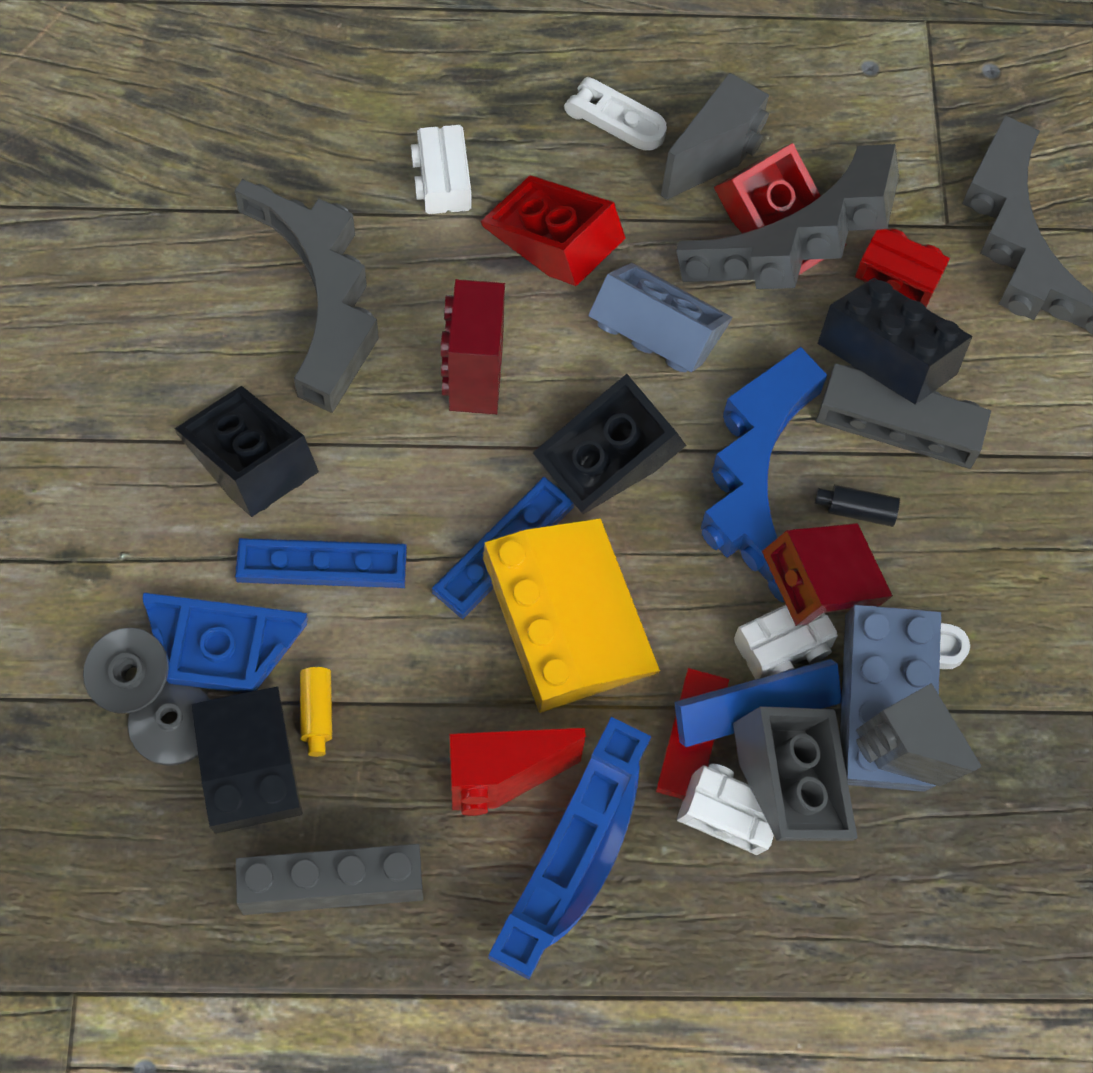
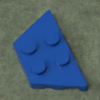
(221, 642)

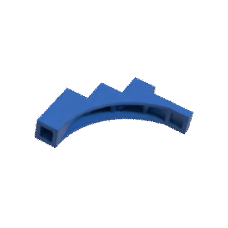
(759, 417)

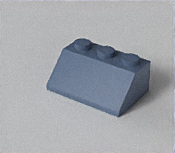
(658, 317)

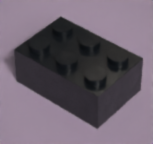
(894, 340)

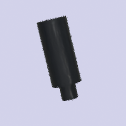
(859, 504)

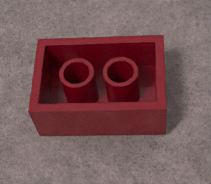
(473, 346)

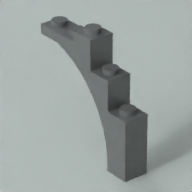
(818, 231)
(1015, 239)
(341, 332)

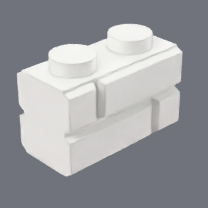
(443, 169)
(775, 643)
(725, 809)

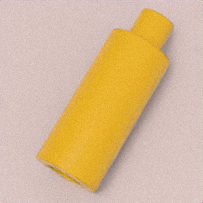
(315, 709)

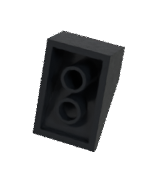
(609, 446)
(248, 450)
(245, 760)

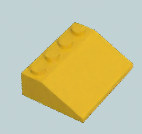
(568, 611)

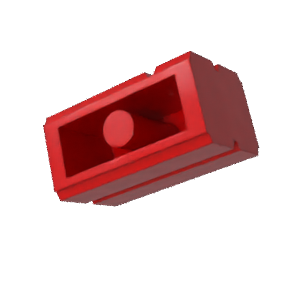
(903, 264)

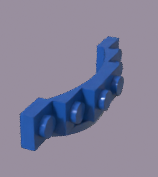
(578, 853)

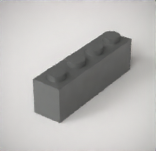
(933, 427)
(329, 879)

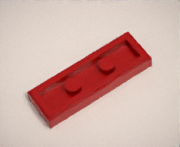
(683, 761)

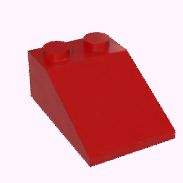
(769, 192)
(557, 228)
(505, 764)

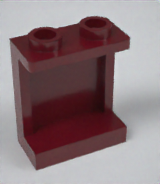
(825, 571)

